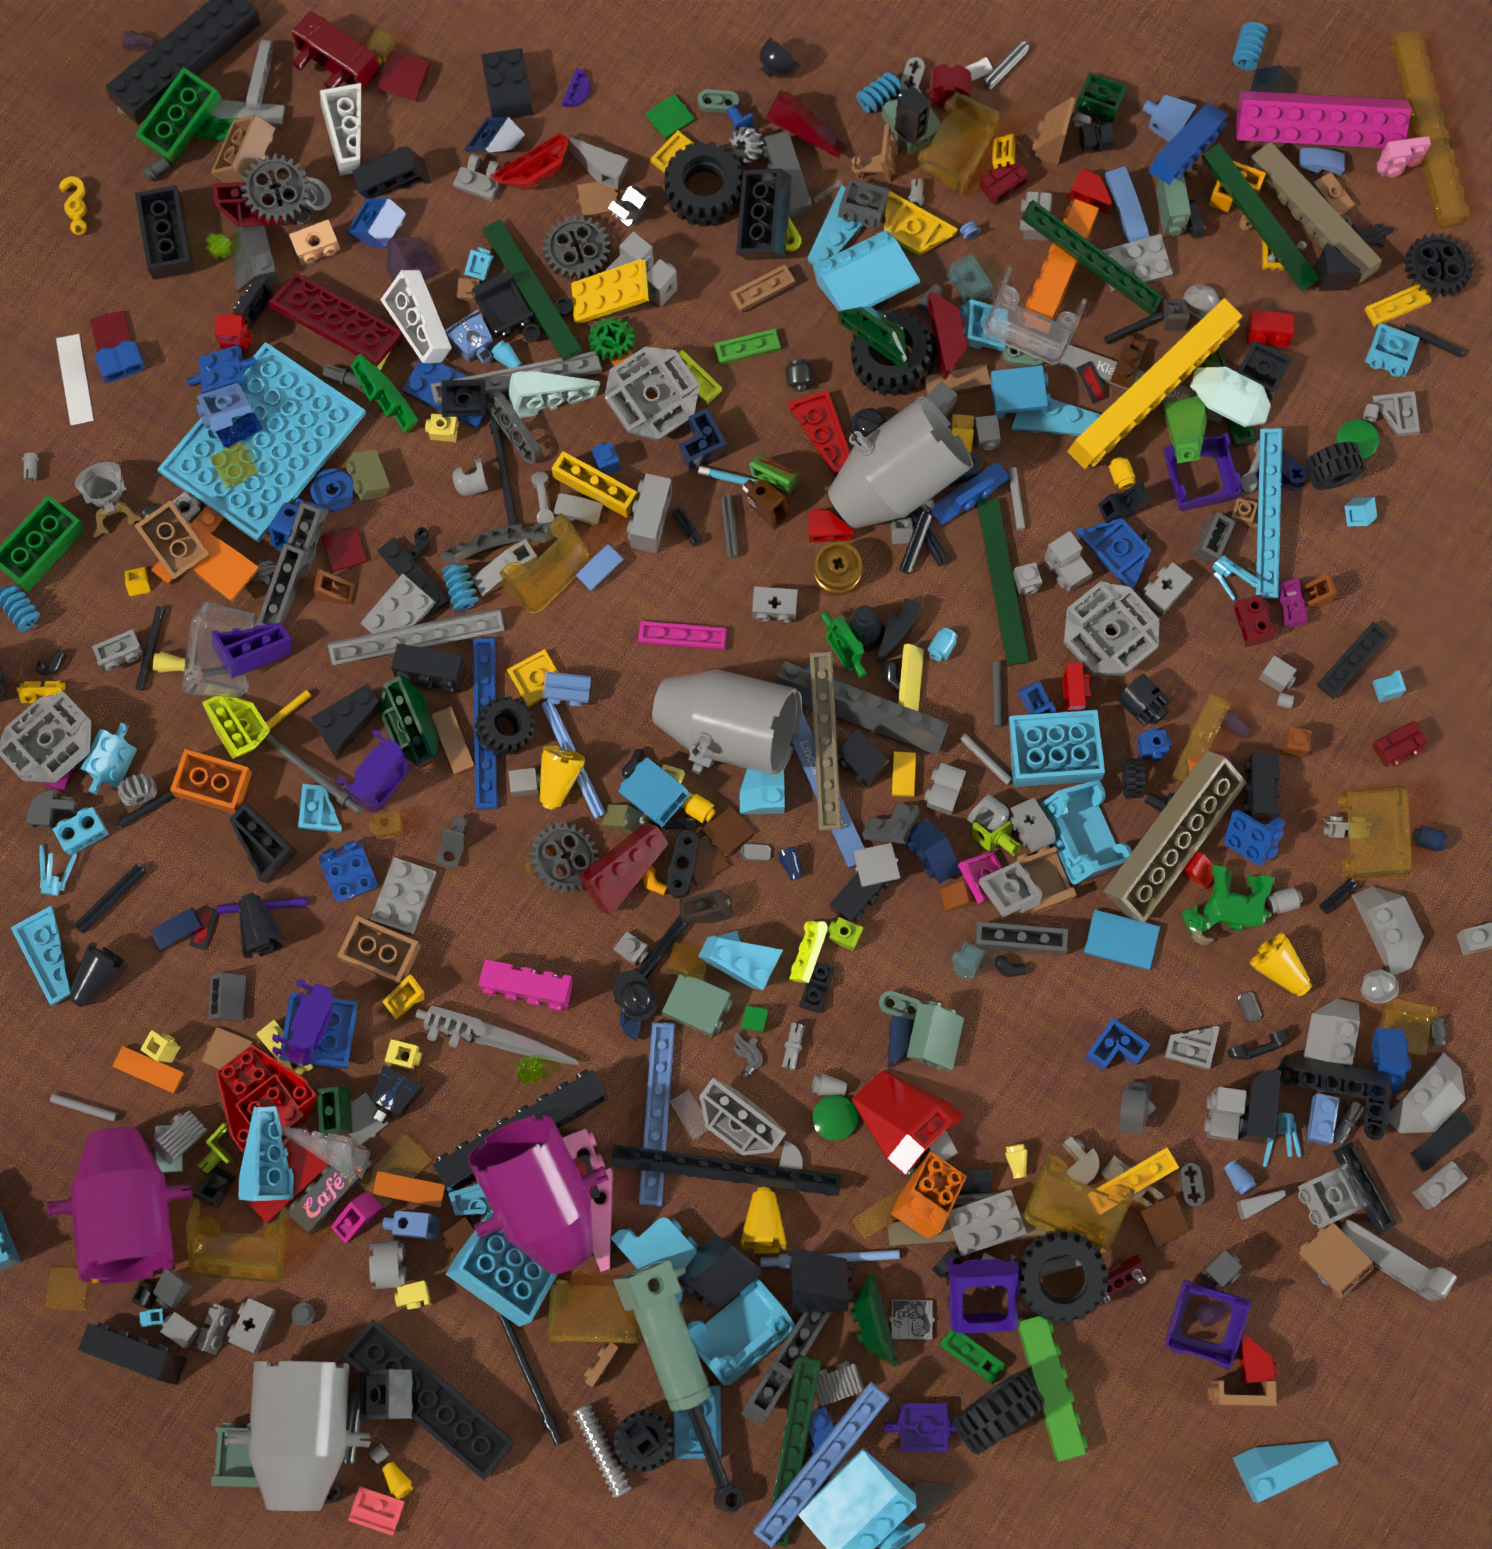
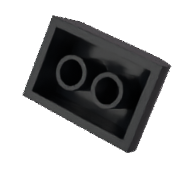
(507, 84)
(1261, 1106)

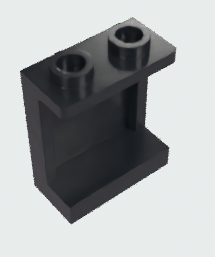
(502, 305)

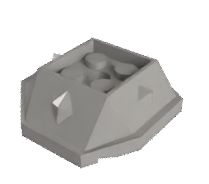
(657, 372)
(1116, 609)
(46, 739)

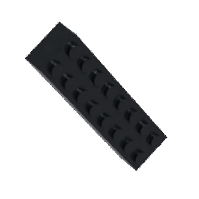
(190, 45)
(562, 1106)
(434, 1401)

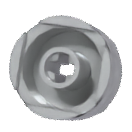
(386, 1264)

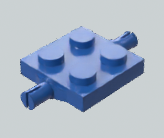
(221, 369)

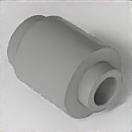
(1284, 900)

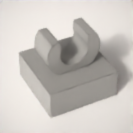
(700, 763)

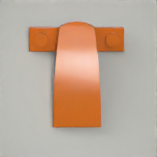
(224, 567)

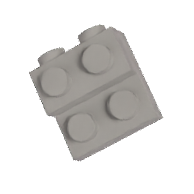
(1011, 889)
(1329, 1197)

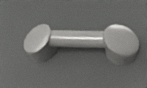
(1249, 480)
(540, 482)

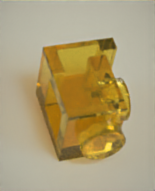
(393, 828)

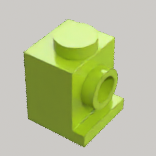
(847, 941)

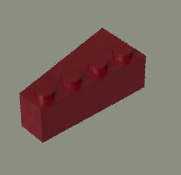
(622, 867)

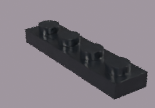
(404, 564)
(1352, 660)
(1364, 1187)

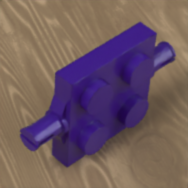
(922, 1427)

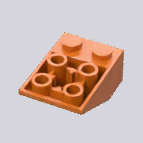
(929, 1196)

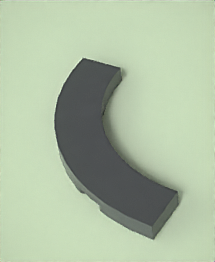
(514, 533)

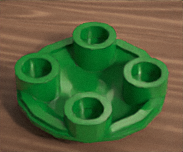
(1362, 434)
(835, 1117)

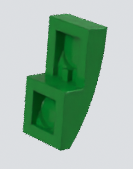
(215, 129)

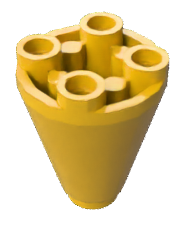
(1282, 965)

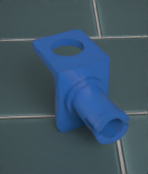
(739, 119)

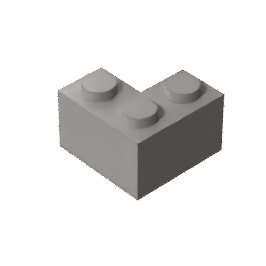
(633, 249)
(1067, 564)
(1225, 1110)

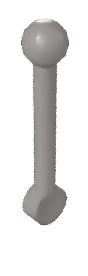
(1301, 246)

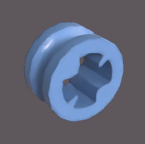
(970, 230)

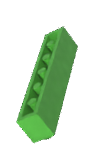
(1049, 1380)

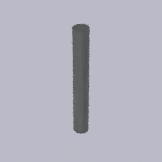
(997, 694)

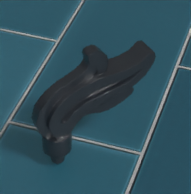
(1374, 235)

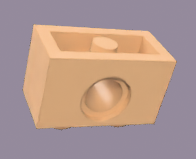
(306, 237)

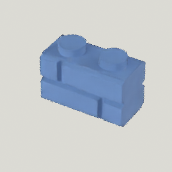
(566, 687)
(1322, 1119)

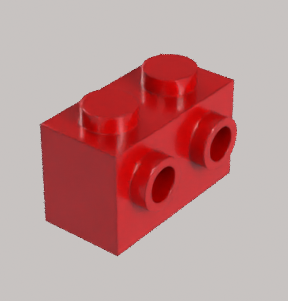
(1270, 328)
(232, 331)

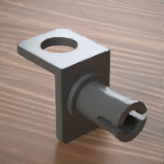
(452, 842)

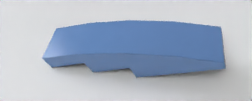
(1127, 205)

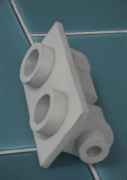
(1336, 826)
(211, 1339)

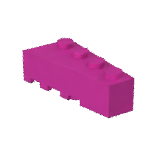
(526, 985)

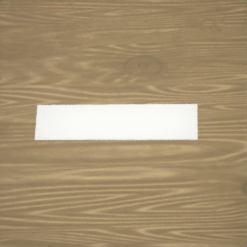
(74, 379)

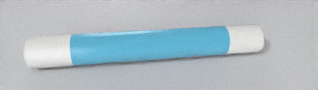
(724, 475)

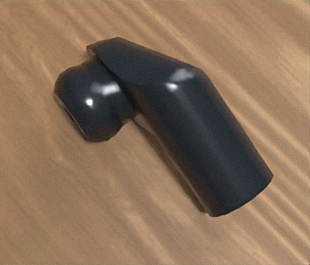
(421, 542)
(890, 674)
(629, 768)
(1158, 803)
(1007, 968)

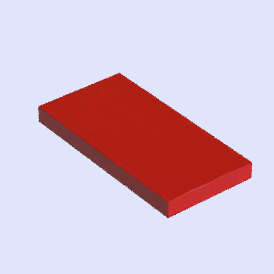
(305, 1170)

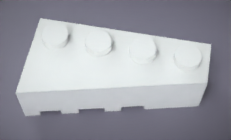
(343, 120)
(416, 316)

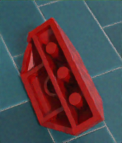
(534, 165)

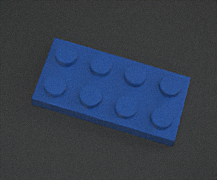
(420, 383)

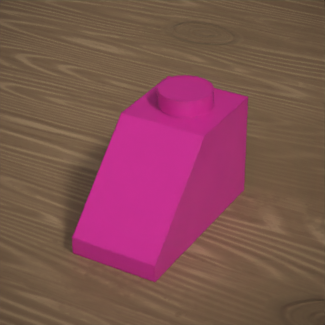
(356, 1216)

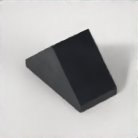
(215, 1187)

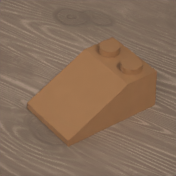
(1053, 132)
(172, 539)

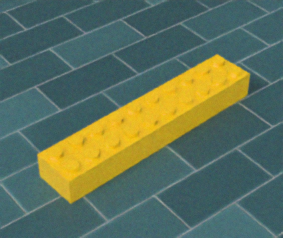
(1155, 385)

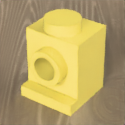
(447, 432)
(160, 1047)
(397, 1049)
(413, 1295)

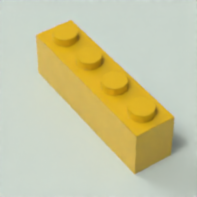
(594, 484)

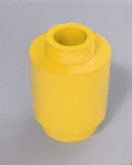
(1122, 473)
(698, 808)

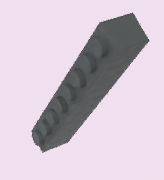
(872, 711)

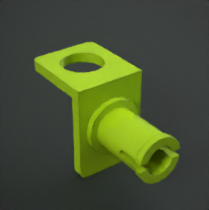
(1000, 837)
(218, 1152)

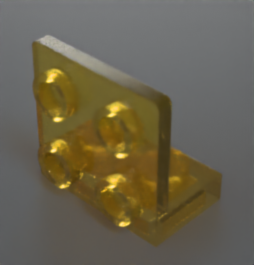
(1413, 1019)

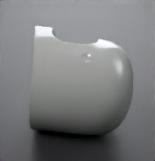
(470, 483)
(990, 814)

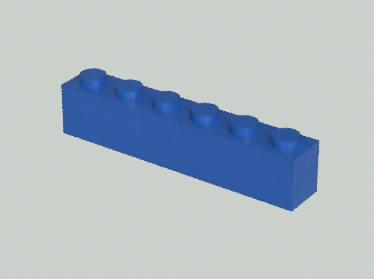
(1189, 144)

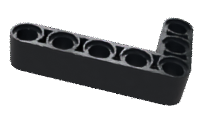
(1344, 1084)

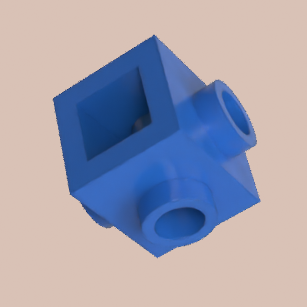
(1153, 744)

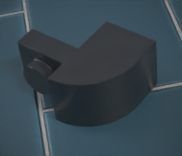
(1124, 504)

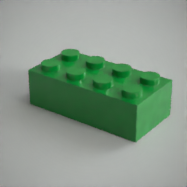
(178, 116)
(38, 543)

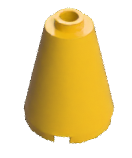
(558, 774)
(763, 1224)

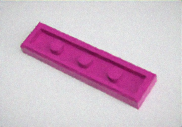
(682, 635)

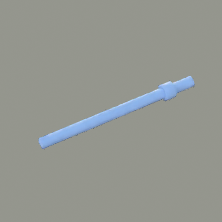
(784, 1260)

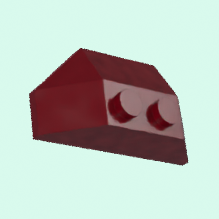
(230, 202)
(947, 332)

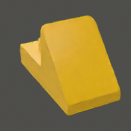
(963, 426)
(404, 997)

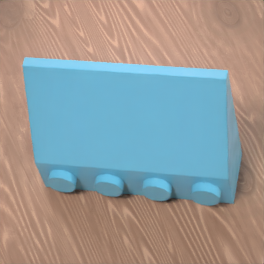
(866, 273)
(1056, 748)
(501, 1276)
(858, 1505)

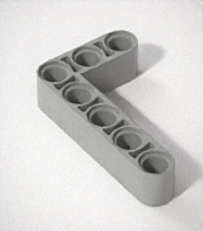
(1429, 1283)

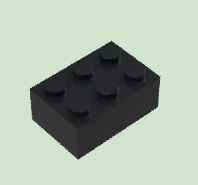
(429, 668)

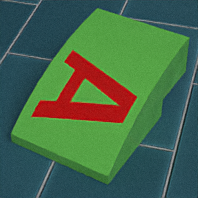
(775, 474)

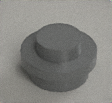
(303, 1314)

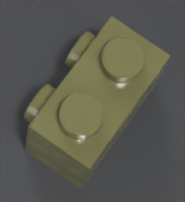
(367, 475)

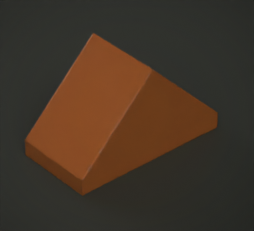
(332, 588)
(1319, 591)
(958, 896)

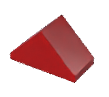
(1199, 870)

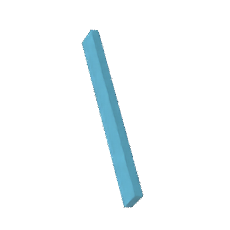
(1269, 513)

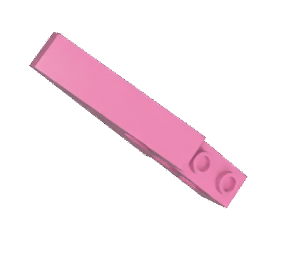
(600, 1212)

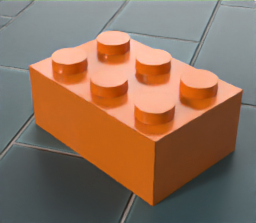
(211, 781)

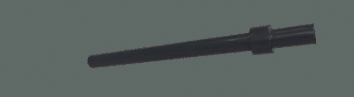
(496, 430)
(549, 1421)

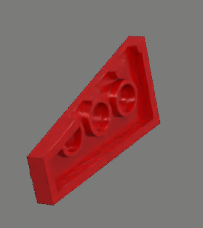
(822, 427)

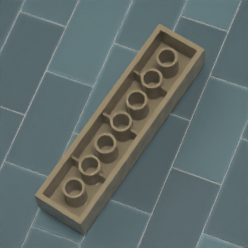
(1175, 836)

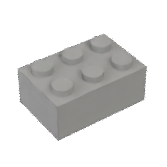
(650, 513)

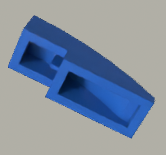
(1035, 699)

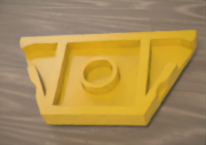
(915, 227)

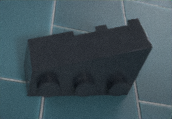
(390, 172)
(346, 719)
(1262, 787)
(262, 842)

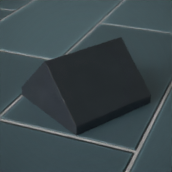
(1274, 80)
(1335, 270)
(463, 397)

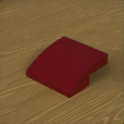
(403, 75)

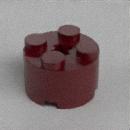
(947, 81)

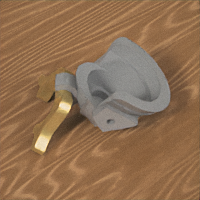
(103, 487)

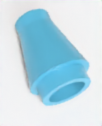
(505, 355)

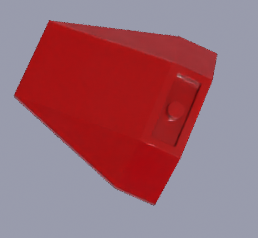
(261, 1081)
(903, 1118)

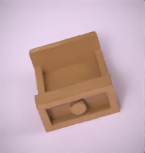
(1049, 875)
(1336, 1260)
(1265, 1398)

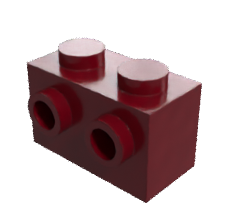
(1254, 620)

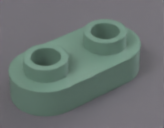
(718, 98)
(1020, 359)
(901, 1004)

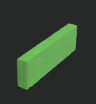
(747, 346)

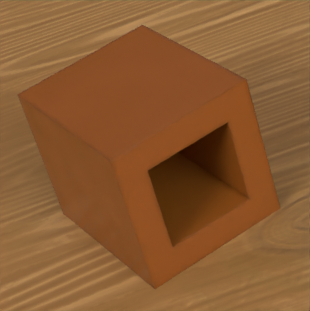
(1296, 742)

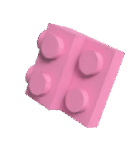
(1400, 154)

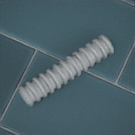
(602, 1450)

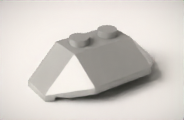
(1390, 927)
(1333, 1032)
(1429, 1099)
(739, 1120)

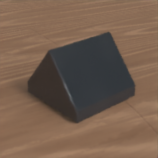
(144, 1295)

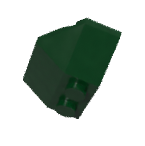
(877, 332)
(408, 720)
(873, 1323)

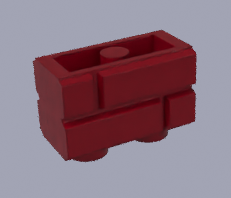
(1003, 181)
(1399, 744)

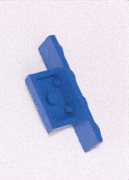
(969, 493)

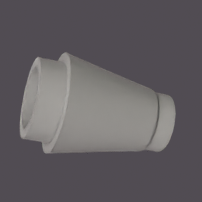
(828, 1085)

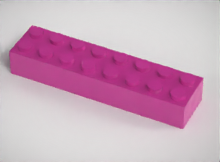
(1321, 119)

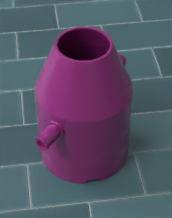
(536, 1193)
(120, 1209)

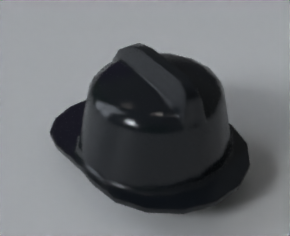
(867, 421)
(634, 995)

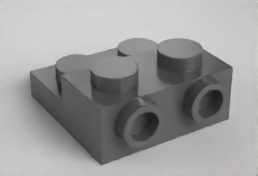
(863, 203)

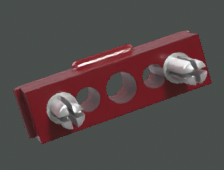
(1124, 1275)

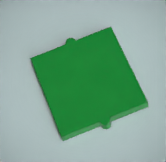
(669, 116)

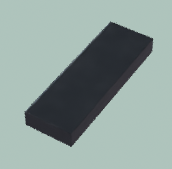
(1442, 1141)

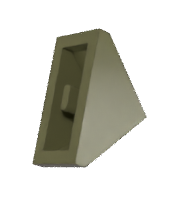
(623, 818)

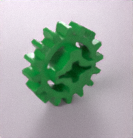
(612, 337)

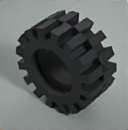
(1133, 778)

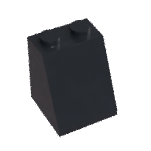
(718, 1273)
(819, 1282)

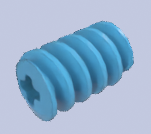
(1249, 46)
(879, 91)
(459, 587)
(18, 608)

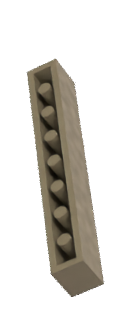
(1313, 210)

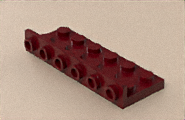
(336, 319)

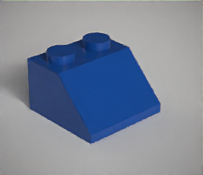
(376, 222)

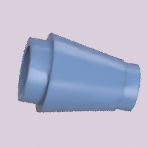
(1240, 1178)

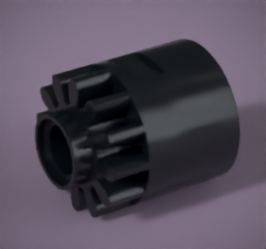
(1145, 700)

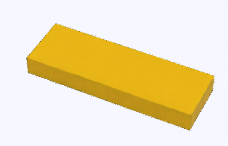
(1397, 305)

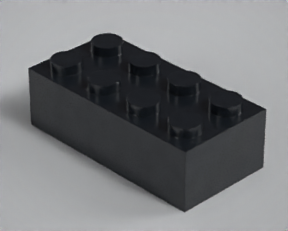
(764, 214)
(164, 232)

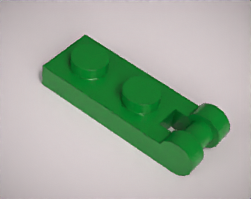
(972, 1355)

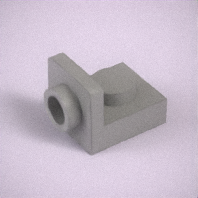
(631, 949)

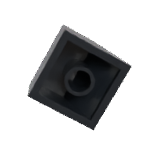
(862, 759)
(386, 1394)

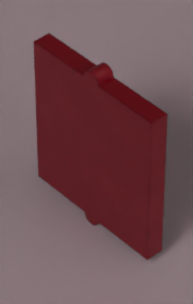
(110, 330)
(344, 549)

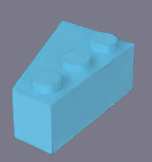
(741, 960)

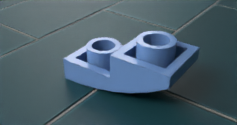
(1317, 159)
(599, 567)

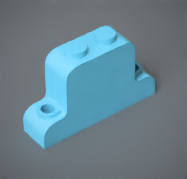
(658, 1243)

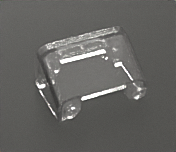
(203, 668)

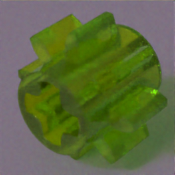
(218, 246)
(529, 1069)

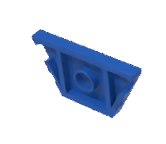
(1117, 549)

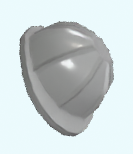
(319, 195)
(1200, 300)
(1379, 986)

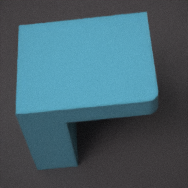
(1360, 511)
(1389, 687)

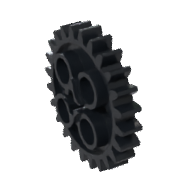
(1438, 265)

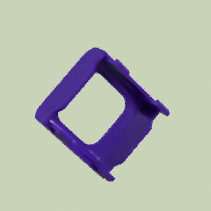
(1218, 449)
(378, 775)
(308, 1024)
(983, 1273)
(1221, 1353)

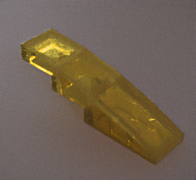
(1202, 735)
(876, 1216)

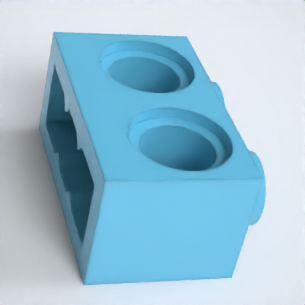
(82, 836)

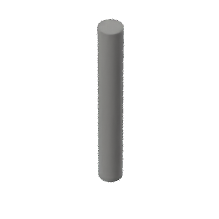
(1016, 498)
(985, 758)
(83, 1107)

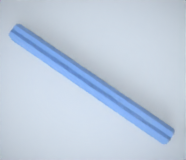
(566, 743)

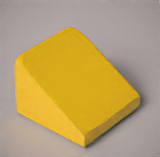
(137, 581)

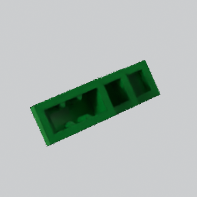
(380, 388)

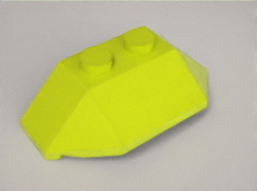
(236, 724)

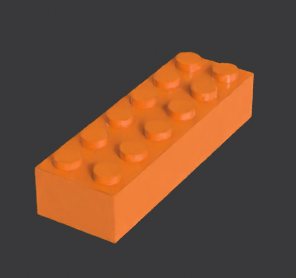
(1059, 265)

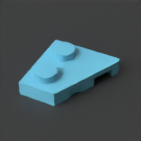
(317, 810)

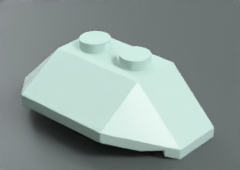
(1231, 395)

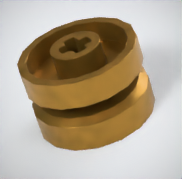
(849, 566)

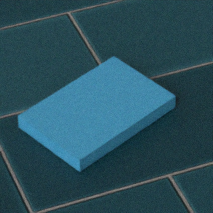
(1121, 940)
(685, 1439)

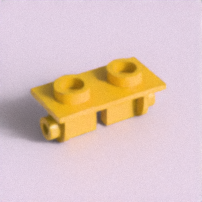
(31, 691)

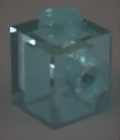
(967, 961)

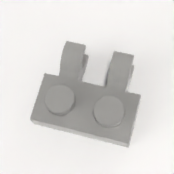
(476, 183)

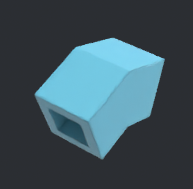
(151, 1318)

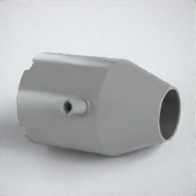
(899, 466)
(730, 718)
(297, 1431)

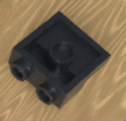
(254, 301)
(1265, 367)

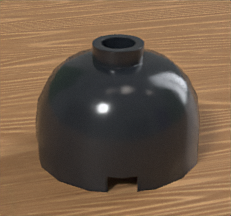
(776, 60)

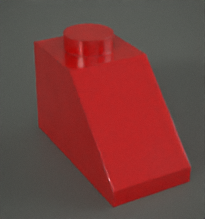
(1091, 190)
(827, 527)
(1255, 1362)

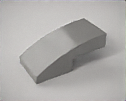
(578, 508)

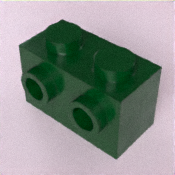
(334, 1110)

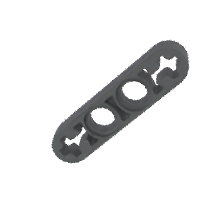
(531, 451)

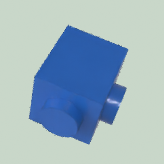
(606, 458)

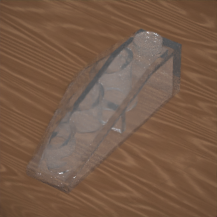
(339, 1152)

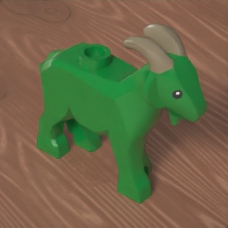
(1229, 908)

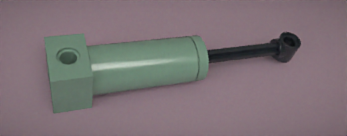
(652, 1298)

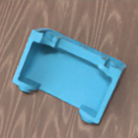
(1082, 834)
(741, 1333)

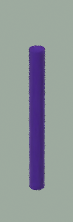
(271, 904)

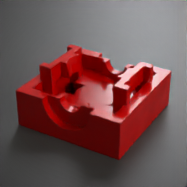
(1075, 687)

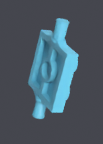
(108, 758)

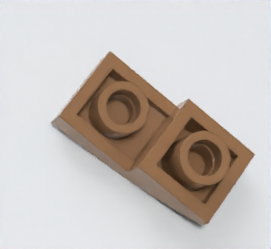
(1246, 513)

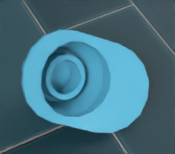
(900, 1536)

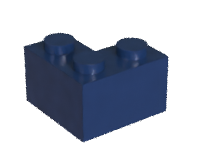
(707, 441)
(934, 850)

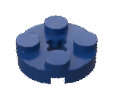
(322, 485)

